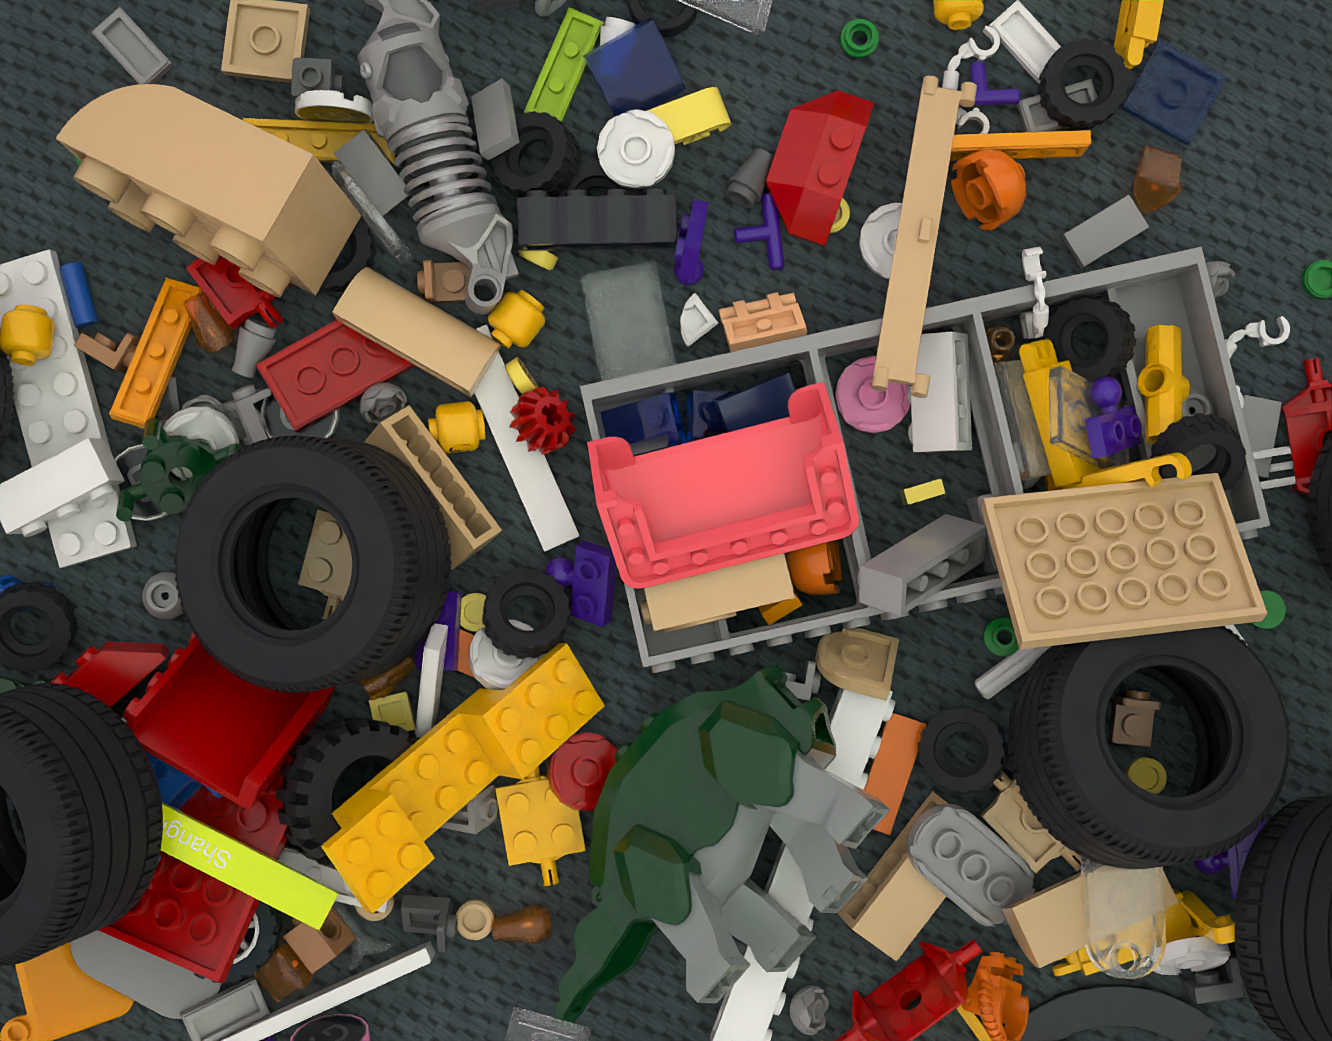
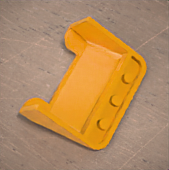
(61, 999)

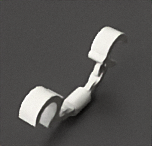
(951, 77)
(1034, 321)
(1257, 330)

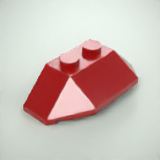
(816, 162)
(113, 669)

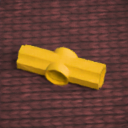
(1162, 380)

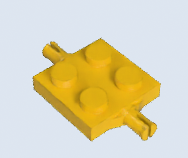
(538, 824)

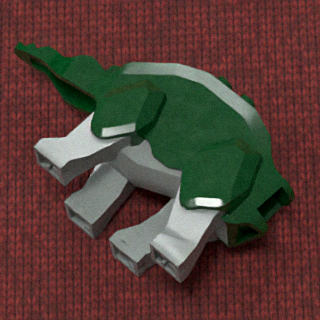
(687, 827)

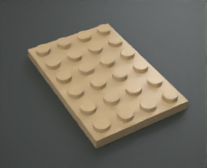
(1121, 561)

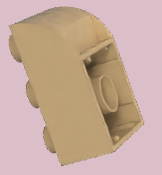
(212, 184)

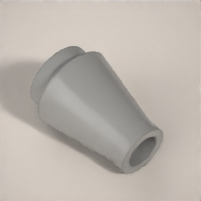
(253, 346)

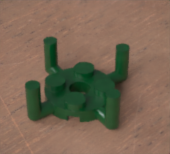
(162, 456)

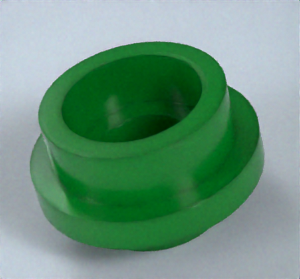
(859, 26)
(990, 637)

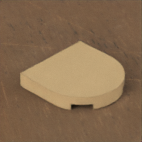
(858, 661)

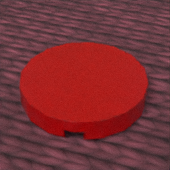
(580, 770)

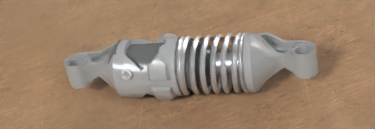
(426, 123)

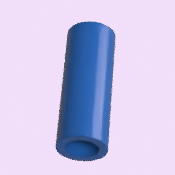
(79, 294)

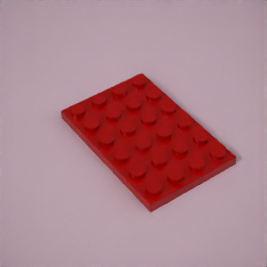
(191, 914)

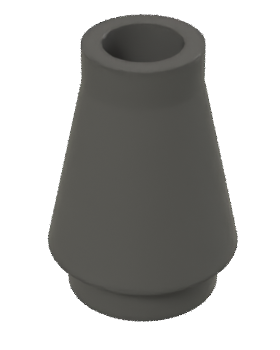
(748, 182)

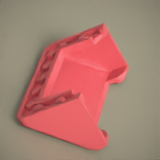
(726, 495)

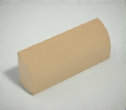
(416, 330)
(465, 516)
(895, 897)
(1052, 920)

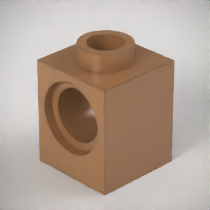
(319, 946)

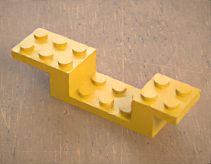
(449, 765)

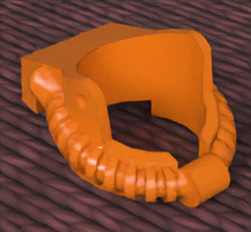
(998, 997)

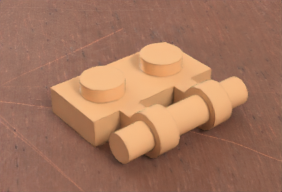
(762, 321)

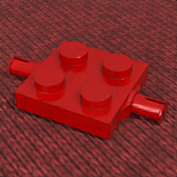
(232, 294)

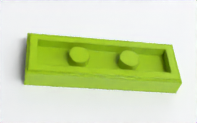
(564, 65)

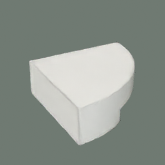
(695, 320)

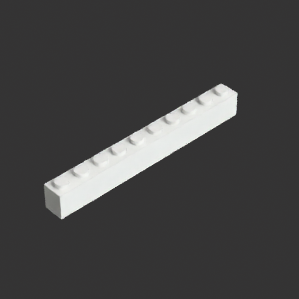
(759, 993)

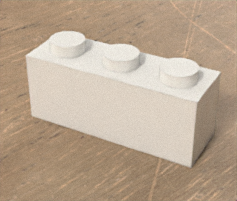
(943, 417)
(58, 487)

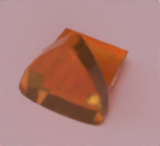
(1156, 179)
(283, 973)

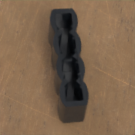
(598, 222)

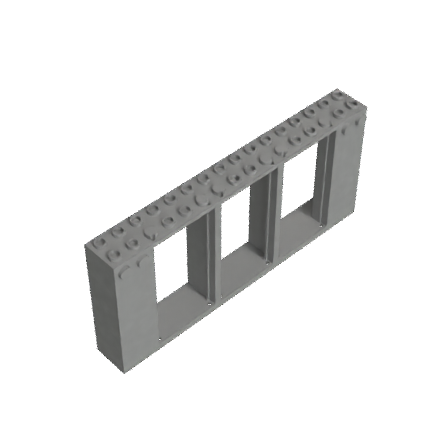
(1152, 291)

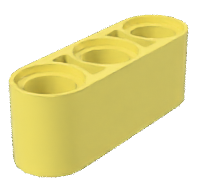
(694, 115)

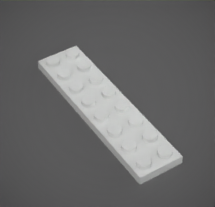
(60, 407)

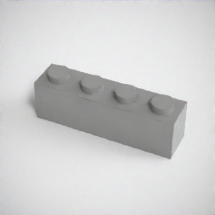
(921, 564)

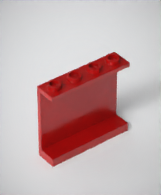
(221, 725)

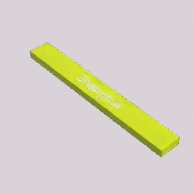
(245, 868)

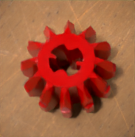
(542, 420)

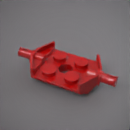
(1307, 420)
(933, 977)

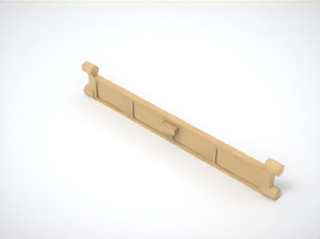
(918, 236)

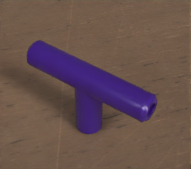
(991, 96)
(769, 231)

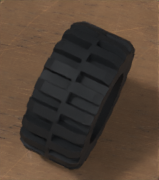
(315, 771)

